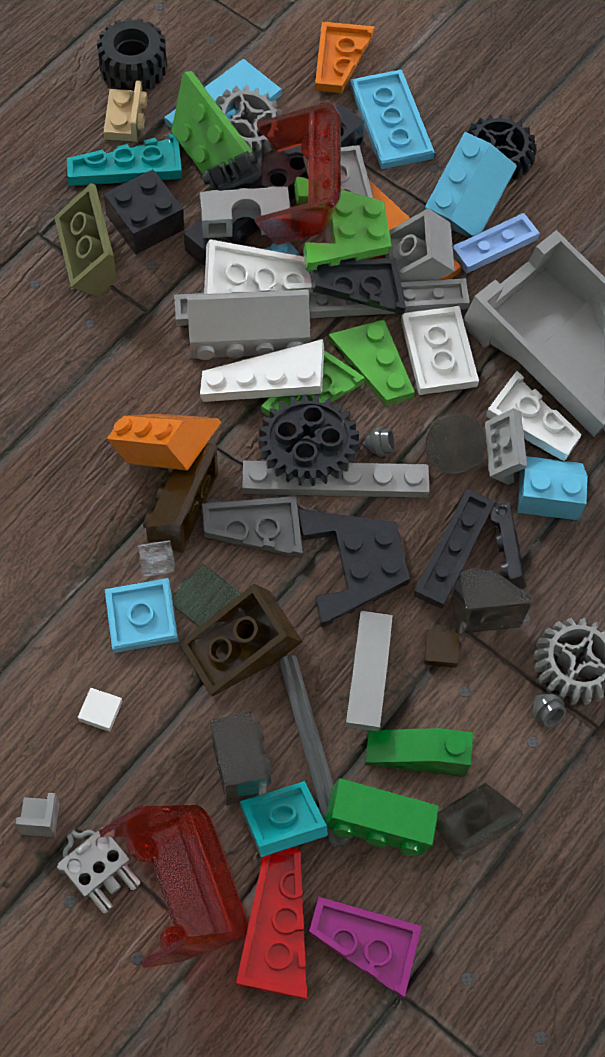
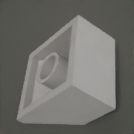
(422, 247)

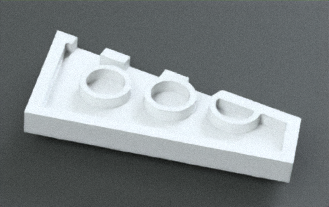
(274, 374)

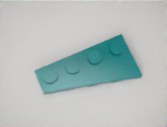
(126, 163)

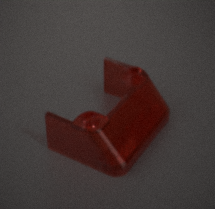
(319, 134)
(190, 875)

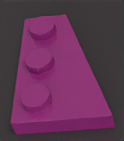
(369, 941)

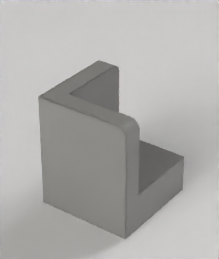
(39, 816)

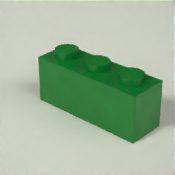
(381, 817)

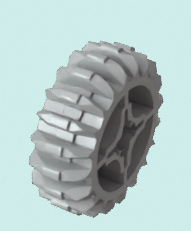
(249, 109)
(565, 655)

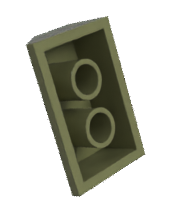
(86, 243)

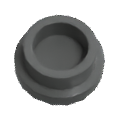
(380, 441)
(548, 709)

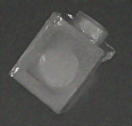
(156, 558)

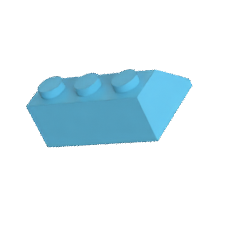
(471, 185)

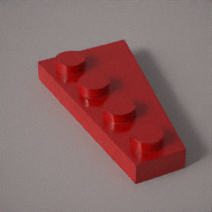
(275, 934)

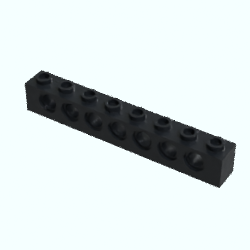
(278, 173)

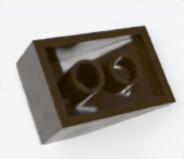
(240, 640)

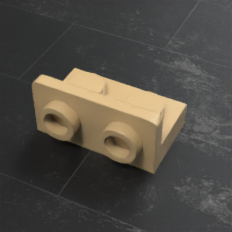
(124, 114)

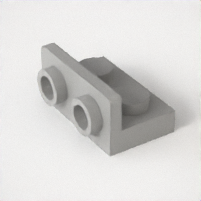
(505, 446)

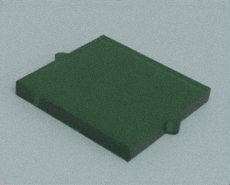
(203, 595)

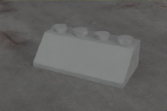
(247, 323)

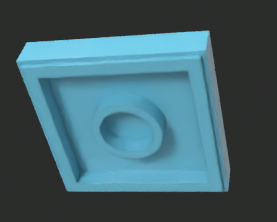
(141, 615)

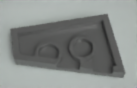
(256, 523)

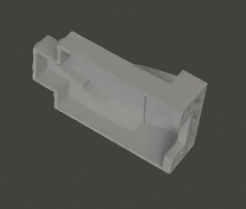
(552, 324)

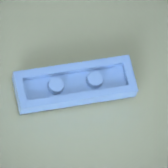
(495, 243)

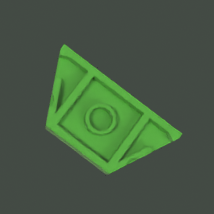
(204, 127)

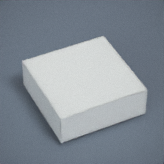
(100, 709)

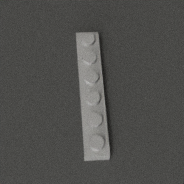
(359, 480)

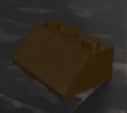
(182, 500)

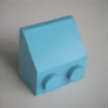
(552, 488)

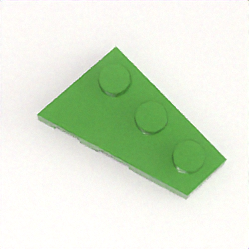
(377, 359)
(337, 381)

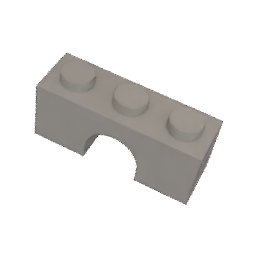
(223, 207)

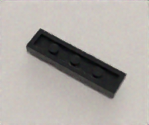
(454, 549)

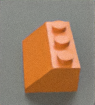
(162, 439)

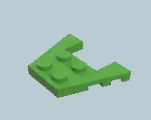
(356, 228)

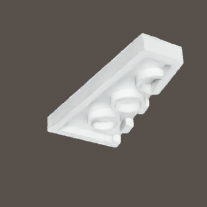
(251, 269)

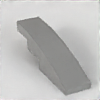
(369, 671)

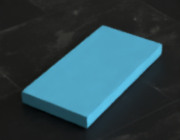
(240, 75)
(391, 119)

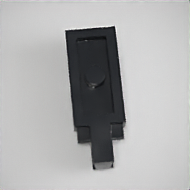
(508, 541)

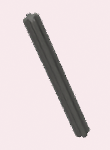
(309, 737)

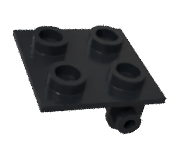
(244, 170)

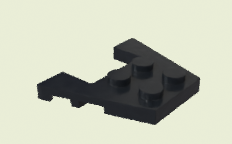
(368, 555)

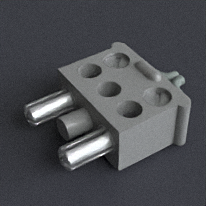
(86, 857)

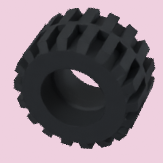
(132, 53)

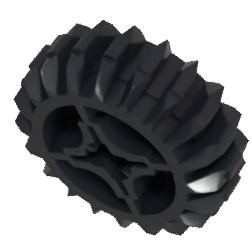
(510, 140)

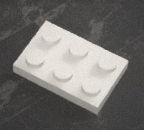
(439, 350)

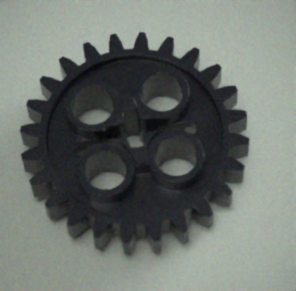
(308, 440)

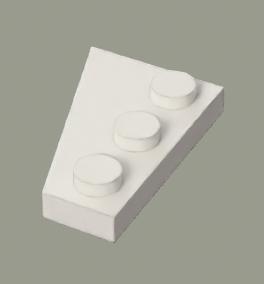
(540, 424)

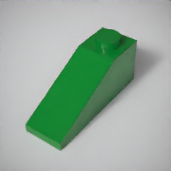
(421, 750)

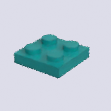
(283, 818)

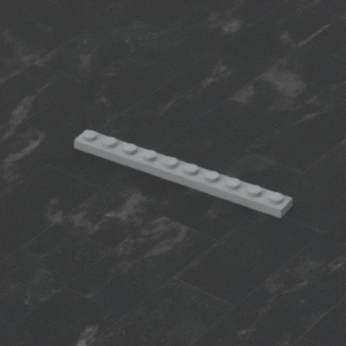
(417, 296)

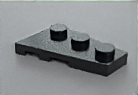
(363, 282)

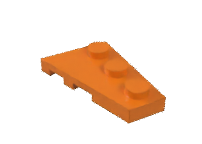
(339, 54)

